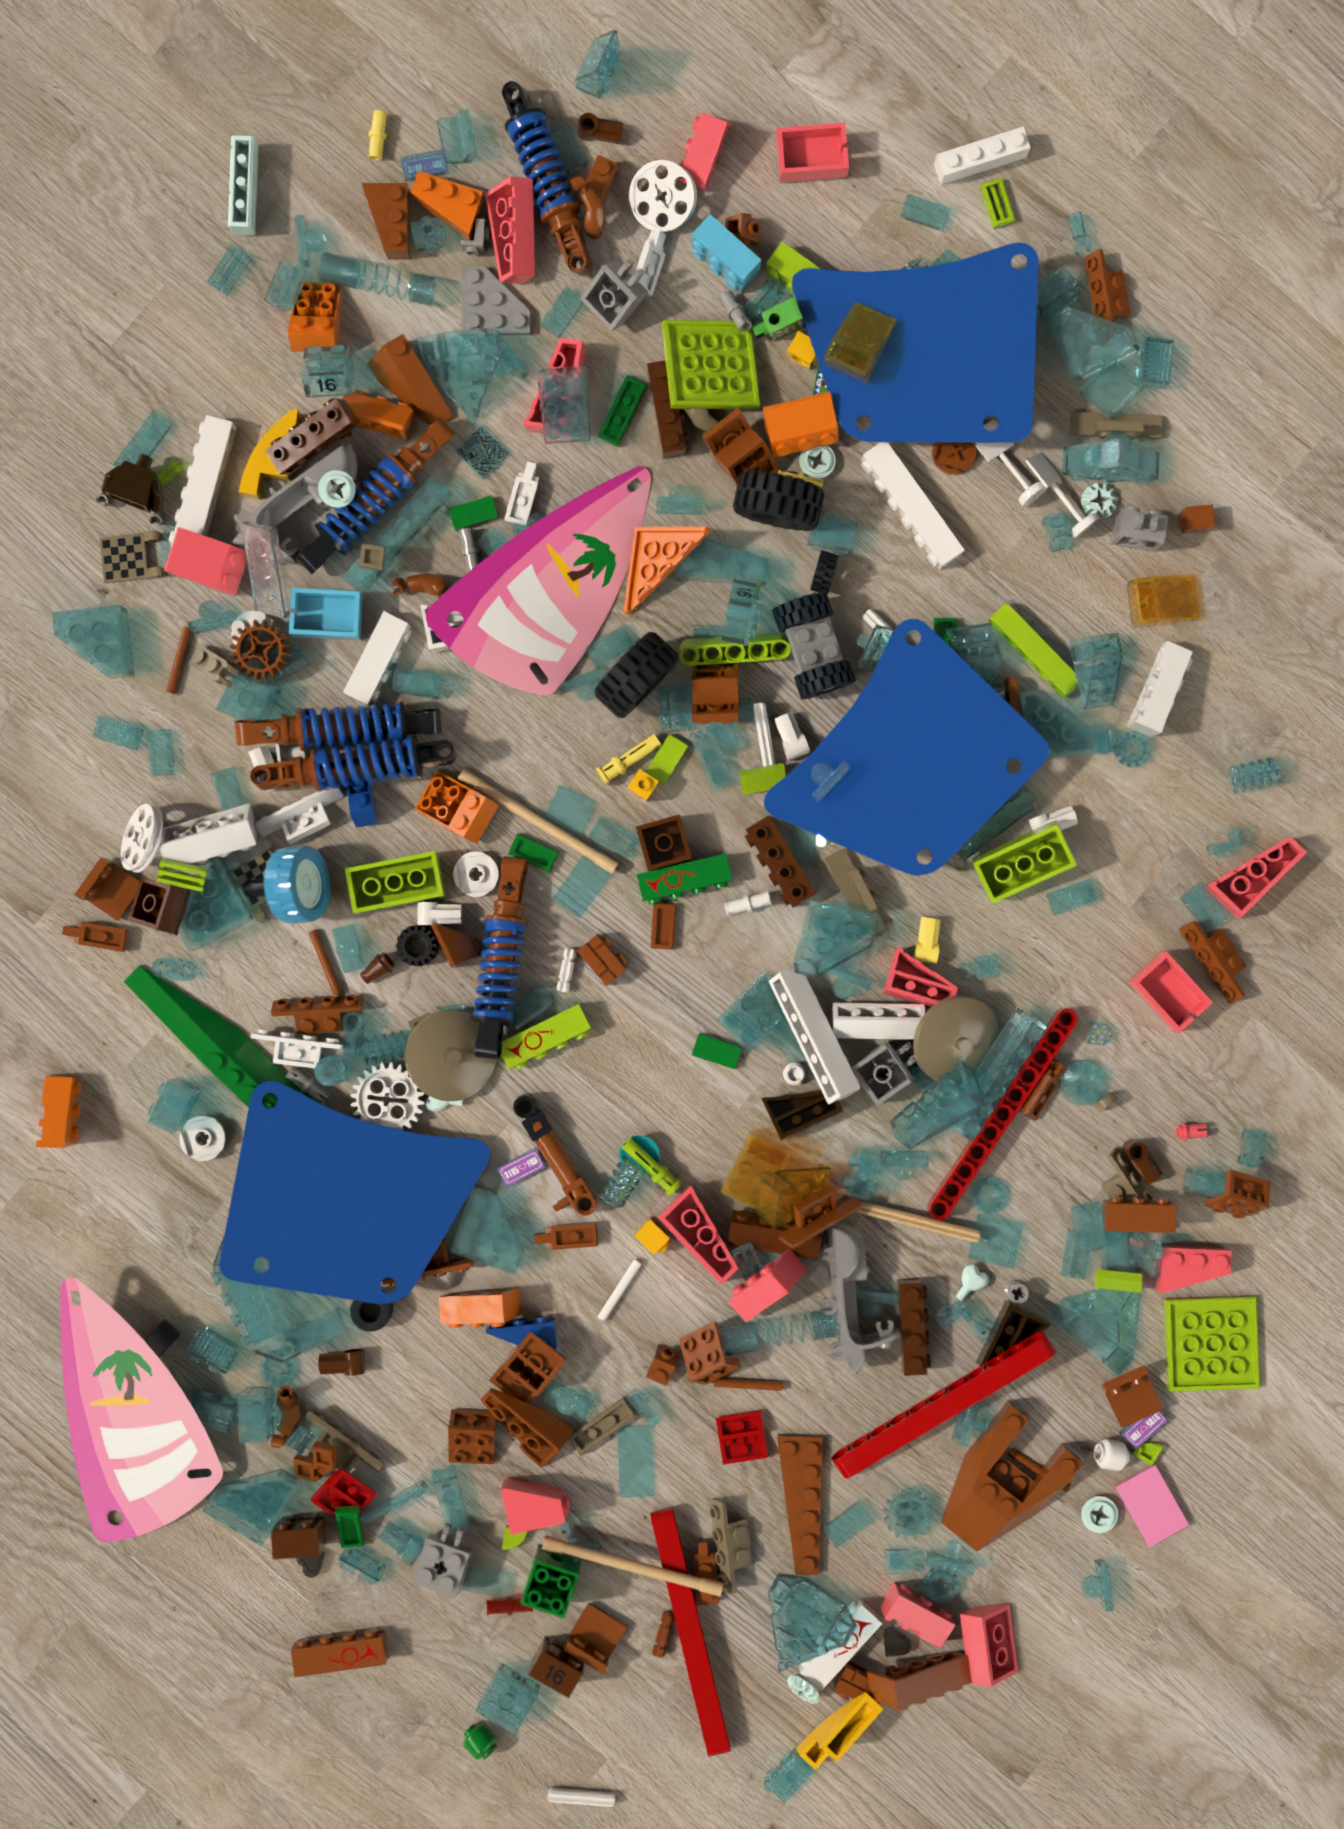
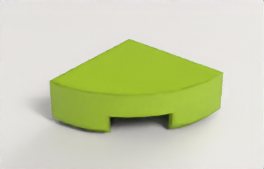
(1148, 1452)
(512, 1541)

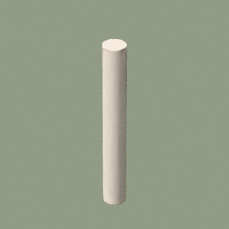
(619, 1290)

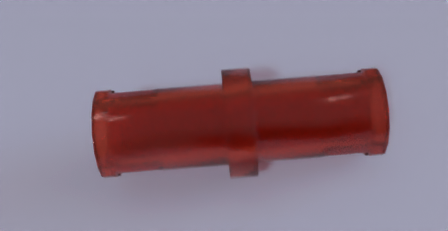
(506, 1606)

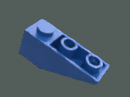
(362, 804)
(518, 1330)

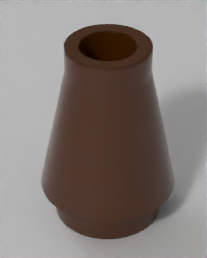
(378, 967)

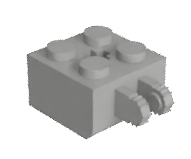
(615, 293)
(1139, 529)
(896, 1075)
(456, 1559)

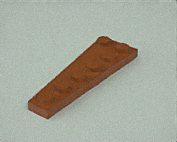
(802, 1487)

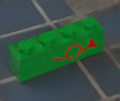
(683, 878)

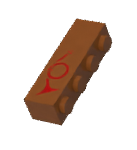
(339, 1653)

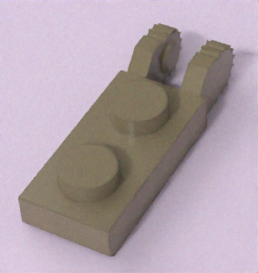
(212, 665)

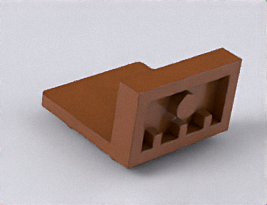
(109, 888)
(1242, 1195)
(706, 1356)
(1132, 1396)
(471, 1437)
(594, 1637)

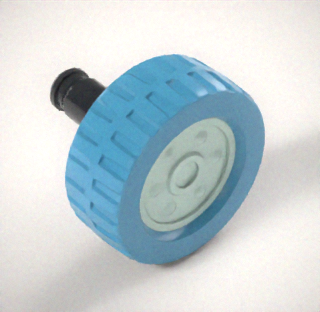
(294, 884)

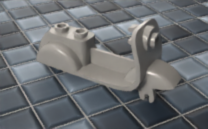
(299, 493)
(846, 1265)

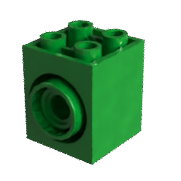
(550, 1582)

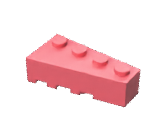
(513, 228)
(566, 354)
(1252, 880)
(695, 1231)

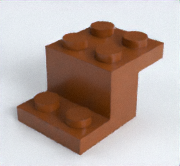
(738, 447)
(715, 693)
(528, 1368)

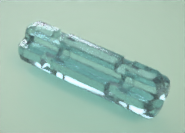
(709, 631)

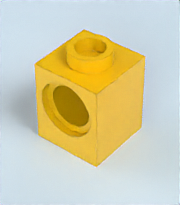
(802, 351)
(643, 785)
(653, 1236)

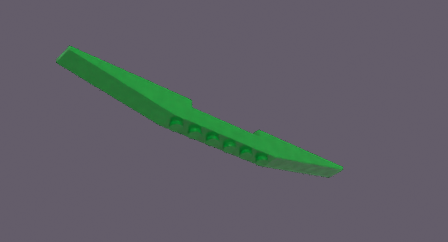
(210, 1038)

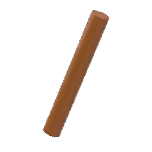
(178, 661)
(325, 962)
(748, 1384)
(1029, 1463)

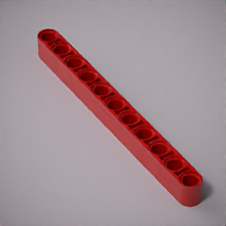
(1000, 1126)
(944, 1404)
(691, 1635)

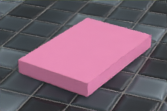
(1151, 1505)

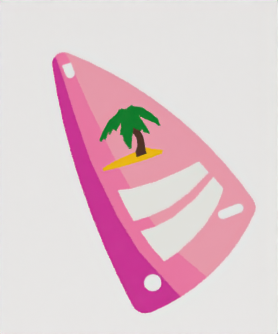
(546, 588)
(128, 1423)

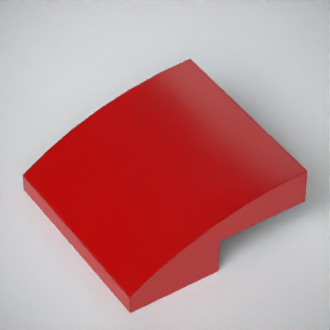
(741, 1437)
(342, 1490)

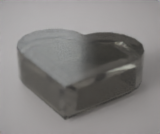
(311, 1565)
(895, 1643)

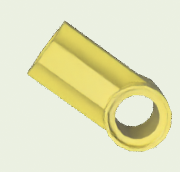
(927, 946)

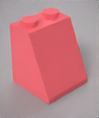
(533, 1505)

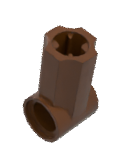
(603, 129)
(1142, 1161)
(348, 1362)

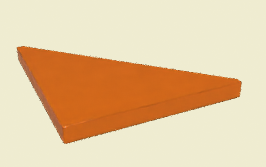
(654, 556)

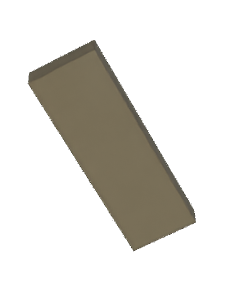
(602, 1426)

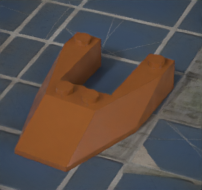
(995, 1493)

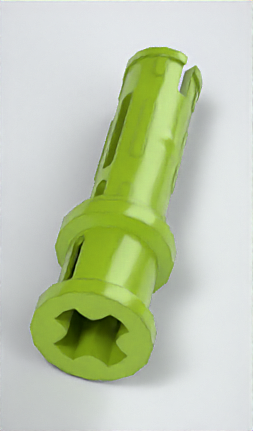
(657, 1175)

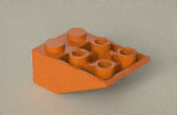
(315, 317)
(456, 807)

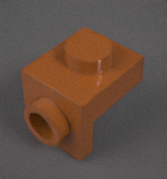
(662, 1364)

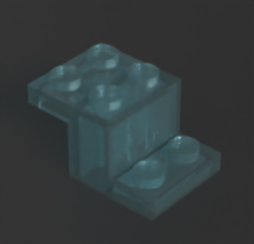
(980, 650)

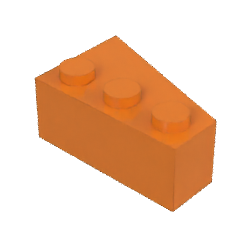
(449, 201)
(60, 1111)
(479, 1307)

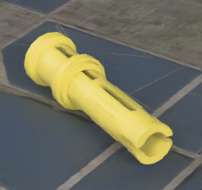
(620, 764)

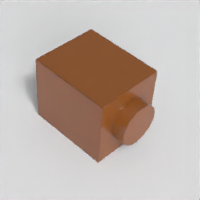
(1196, 519)

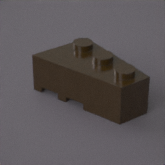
(799, 1112)
(1009, 1329)

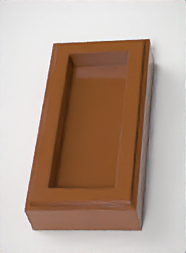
(663, 926)

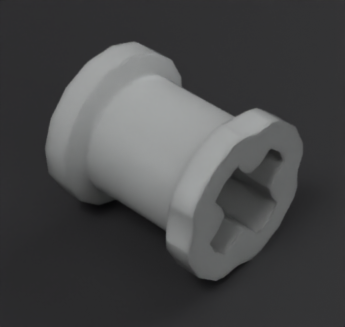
(1018, 1299)

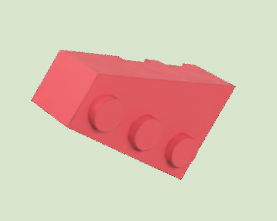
(704, 148)
(914, 982)
(1190, 1265)
(767, 1286)
(917, 1614)

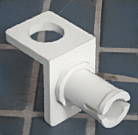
(287, 754)

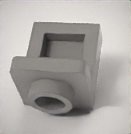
(482, 234)

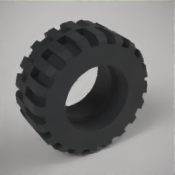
(778, 500)
(636, 674)

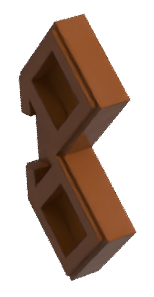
(323, 1462)

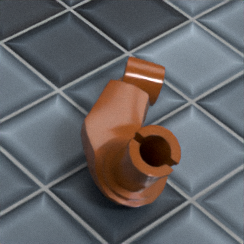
(595, 213)
(425, 582)
(290, 1410)

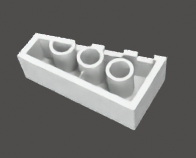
(1160, 689)

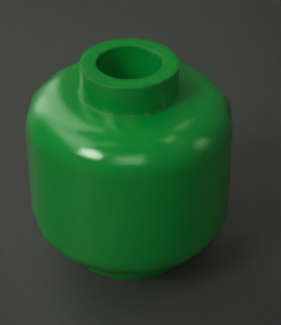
(479, 1741)

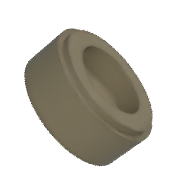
(1105, 1101)

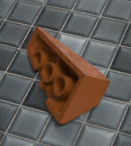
(405, 377)
(536, 1430)

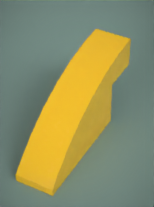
(260, 464)
(839, 1730)

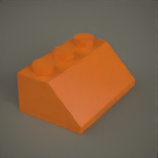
(381, 415)
(800, 424)

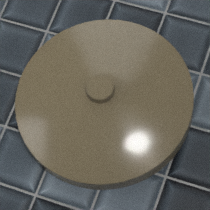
(954, 1031)
(443, 1057)

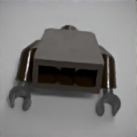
(135, 487)

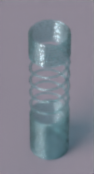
(346, 273)
(744, 1338)

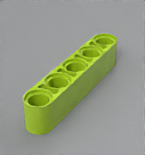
(1034, 650)
(723, 654)

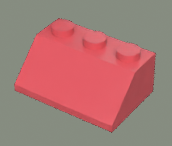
(989, 1643)

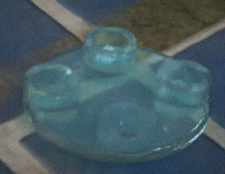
(1083, 1082)

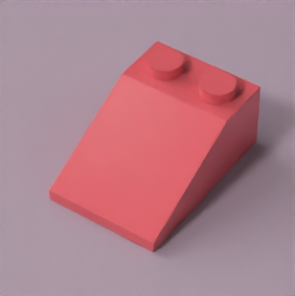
(206, 562)

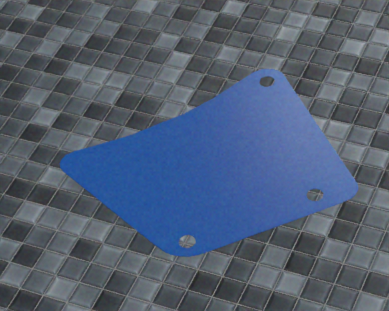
(953, 355)
(922, 759)
(341, 1199)

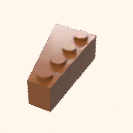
(919, 1680)

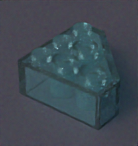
(1089, 341)
(1111, 462)
(99, 637)
(1059, 726)
(214, 910)
(832, 937)
(488, 1232)
(253, 1503)

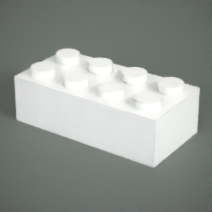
(209, 836)

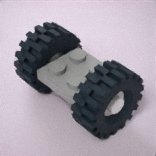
(813, 645)

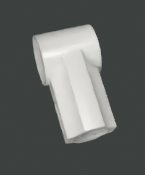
(793, 741)
(262, 756)
(1065, 818)
(433, 913)

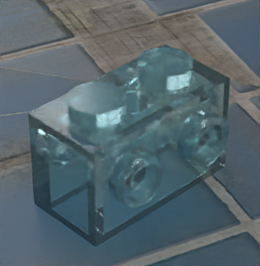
(861, 1178)

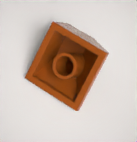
(456, 945)

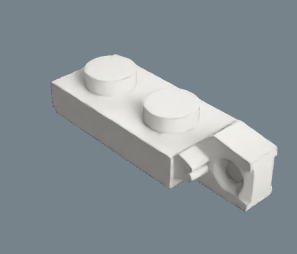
(652, 260)
(522, 496)

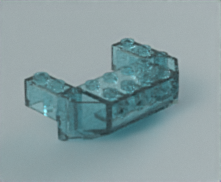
(264, 1320)

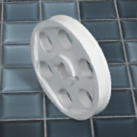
(652, 195)
(141, 838)

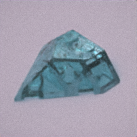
(463, 365)
(1102, 1323)
(806, 1620)

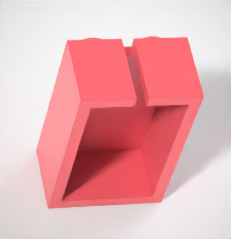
(812, 152)
(1169, 992)

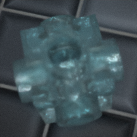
(428, 234)

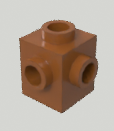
(744, 228)

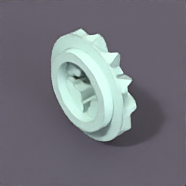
(820, 471)
(1106, 492)
(334, 499)
(1104, 1523)
(804, 1689)

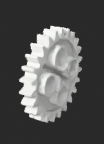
(389, 1078)

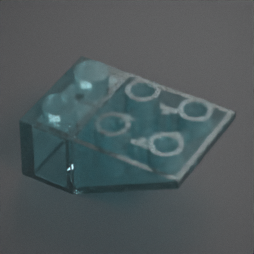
(599, 65)
(564, 404)
(1097, 668)
(752, 1014)

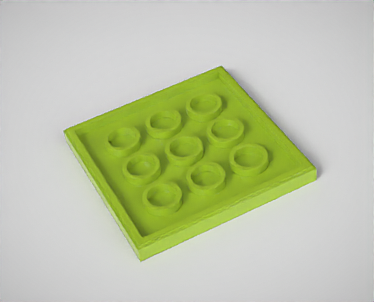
(710, 365)
(1212, 1343)

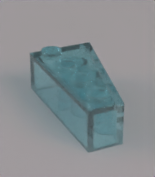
(721, 564)
(940, 1107)

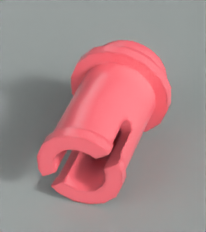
(1190, 1131)

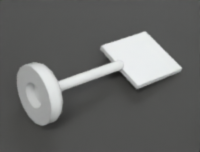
(992, 450)
(1049, 477)

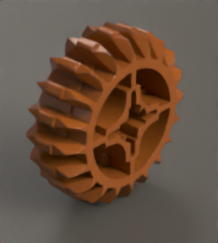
(270, 646)

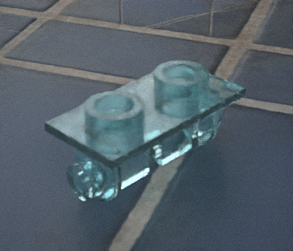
(770, 294)
(369, 1568)

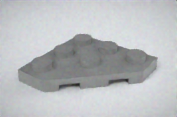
(491, 305)

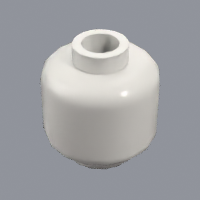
(1111, 1454)

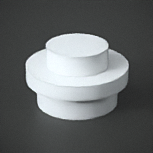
(794, 1073)

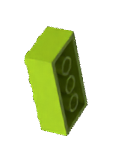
(1024, 861)
(395, 882)

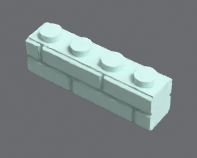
(243, 185)

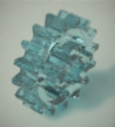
(912, 1505)

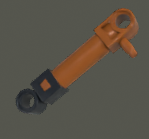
(542, 1134)

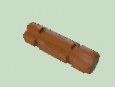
(663, 1634)

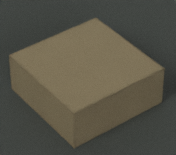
(372, 557)

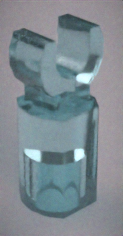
(1079, 232)

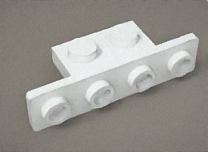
(301, 817)
(297, 1051)

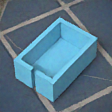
(725, 254)
(326, 614)

